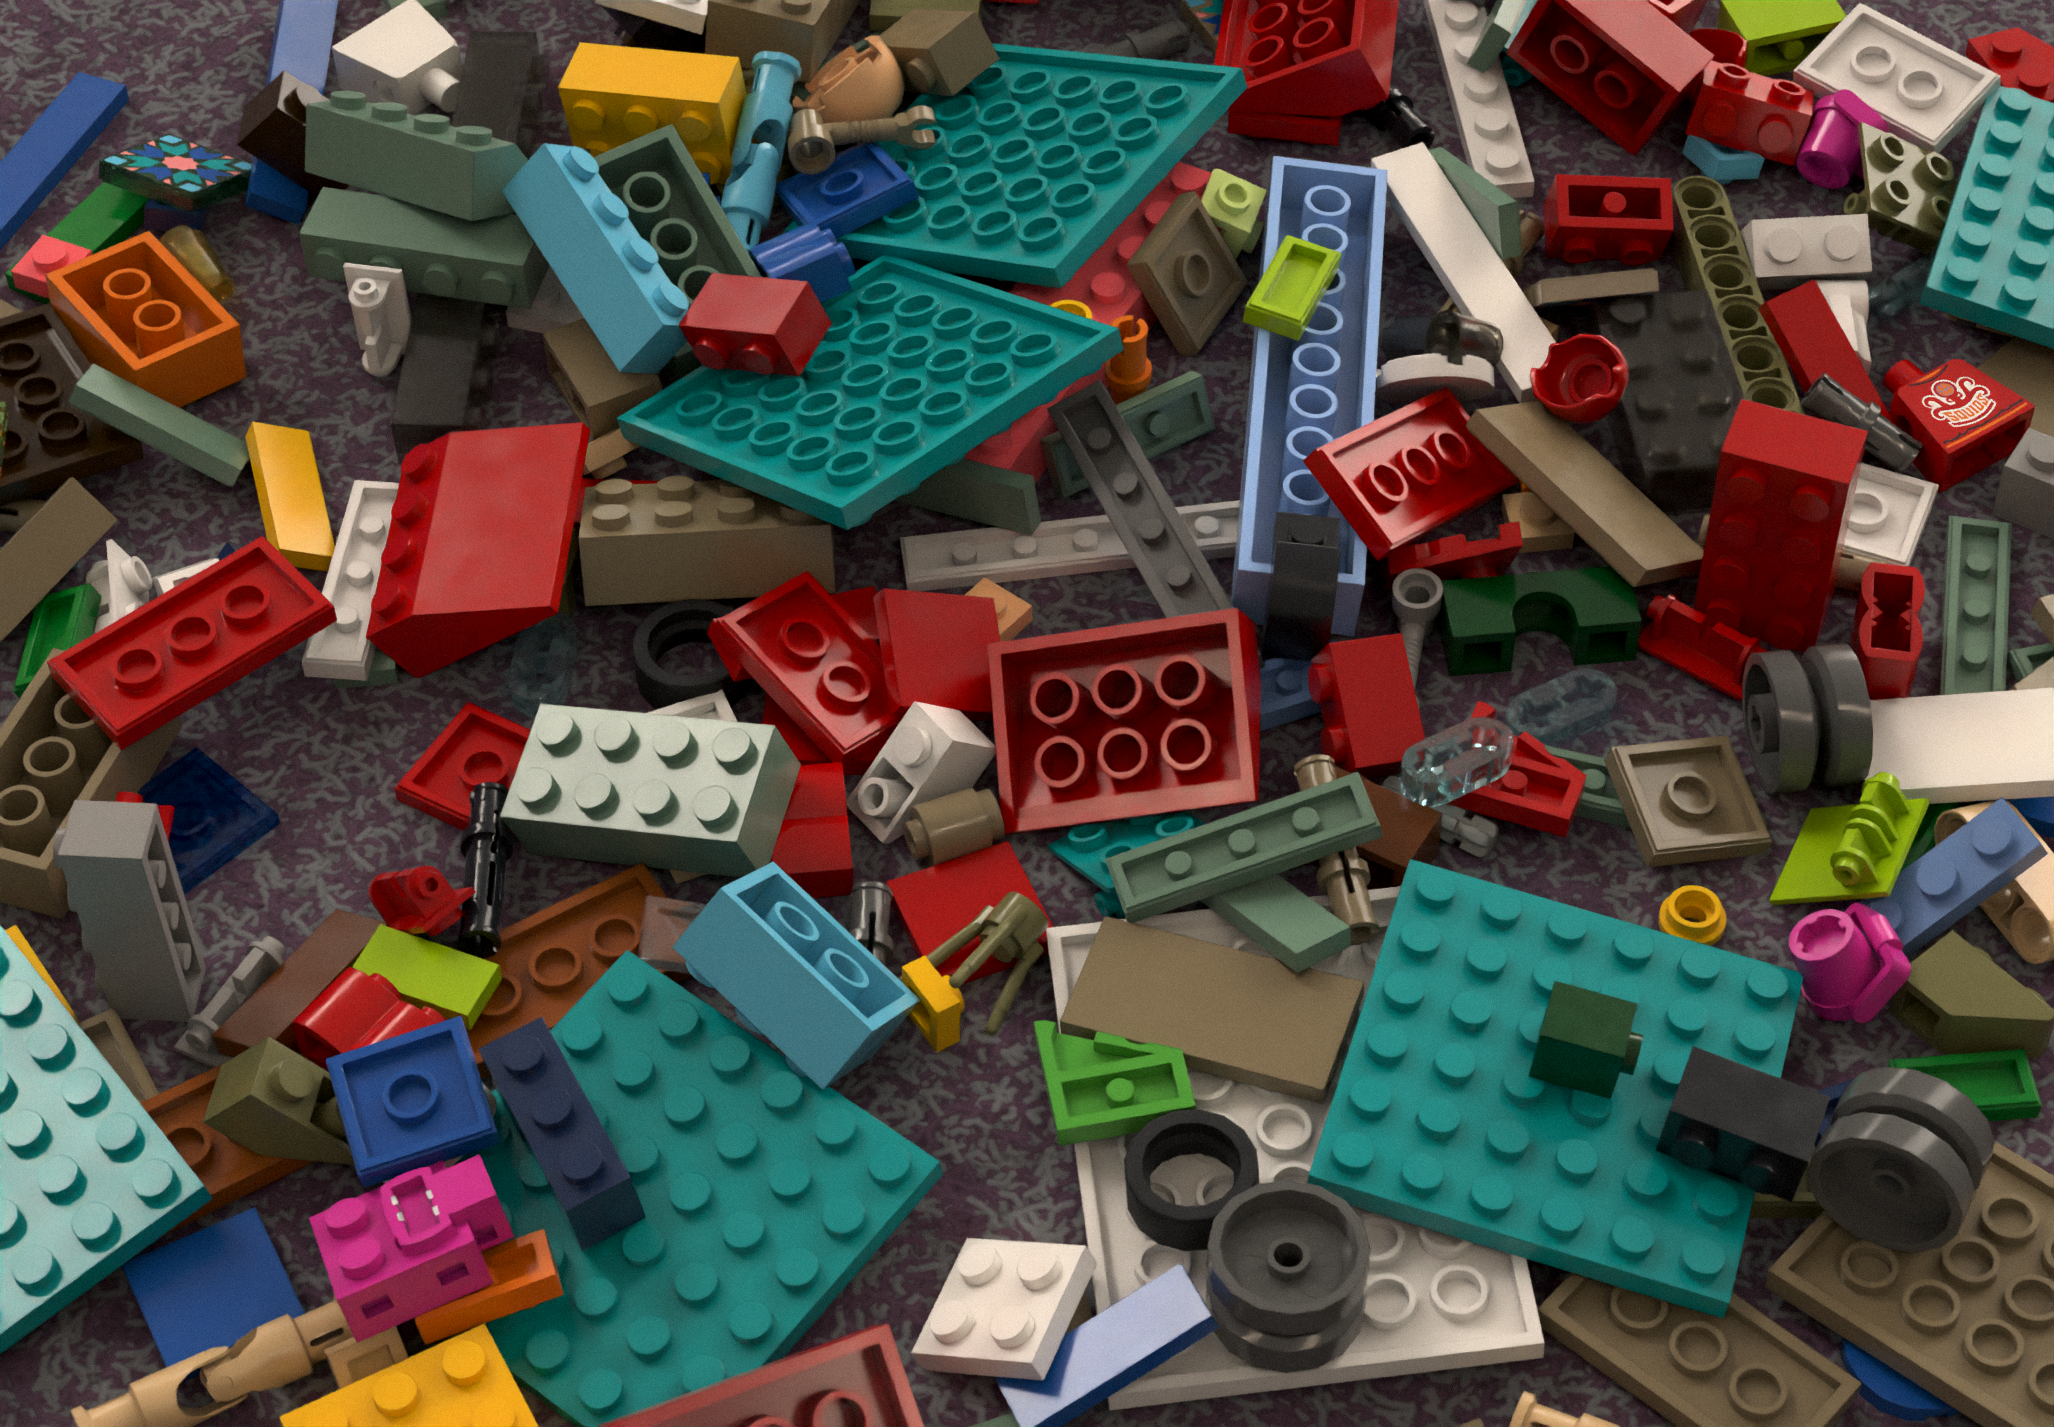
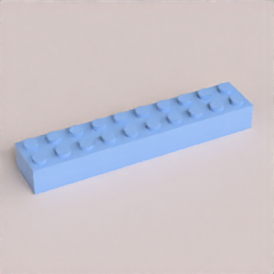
(1312, 386)

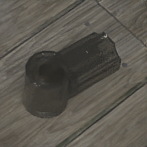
(1444, 333)

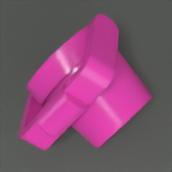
(1832, 140)
(1839, 966)

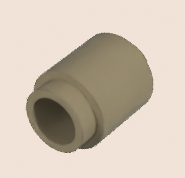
(953, 826)

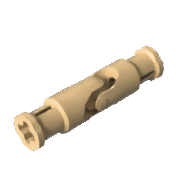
(257, 1362)

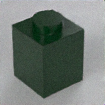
(1586, 1040)

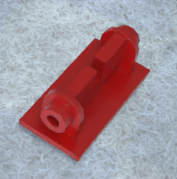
(1687, 643)
(417, 900)

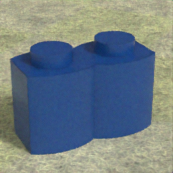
(809, 257)

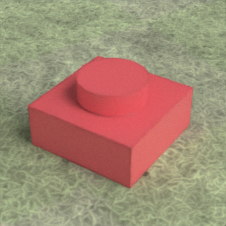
(45, 257)

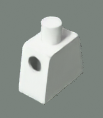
(401, 60)

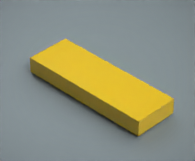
(290, 495)

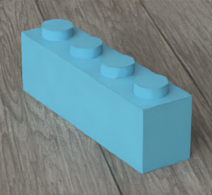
(599, 257)

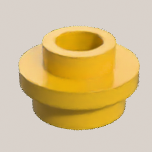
(1695, 903)

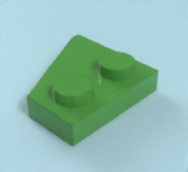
(1108, 1083)

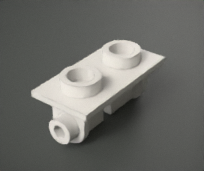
(379, 315)
(121, 583)

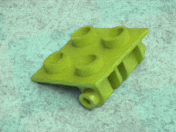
(1853, 847)

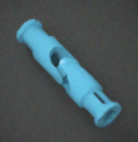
(754, 169)

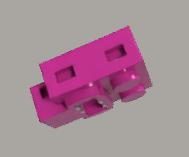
(410, 1244)

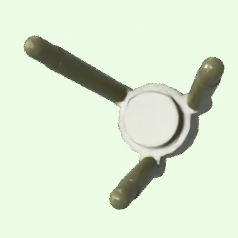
(1004, 933)

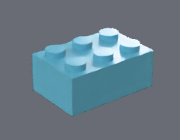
(795, 974)

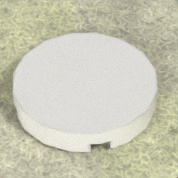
(1417, 376)

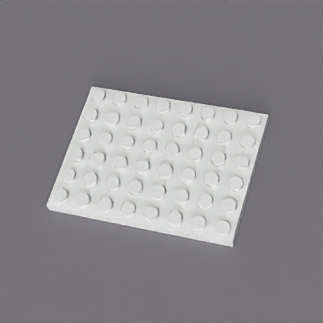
(1428, 1293)

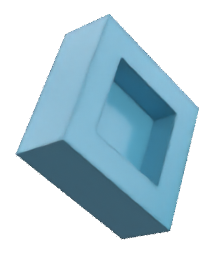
(1722, 162)

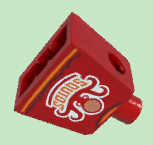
(1958, 418)

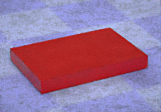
(813, 665)

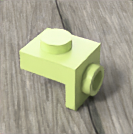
(1234, 208)

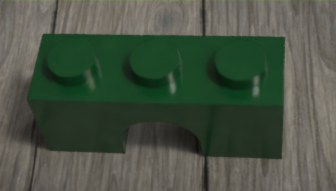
(1584, 607)

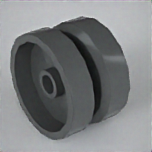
(1807, 718)
(1901, 1159)
(1287, 1275)

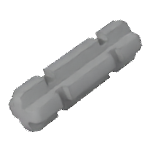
(1475, 834)

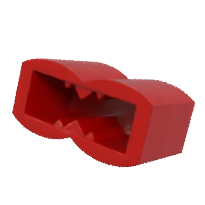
(1888, 629)
(815, 833)
(355, 1014)

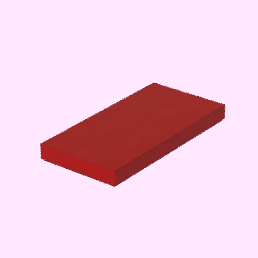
(1409, 473)
(191, 642)

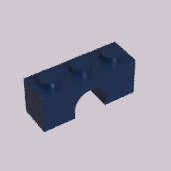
(562, 1133)

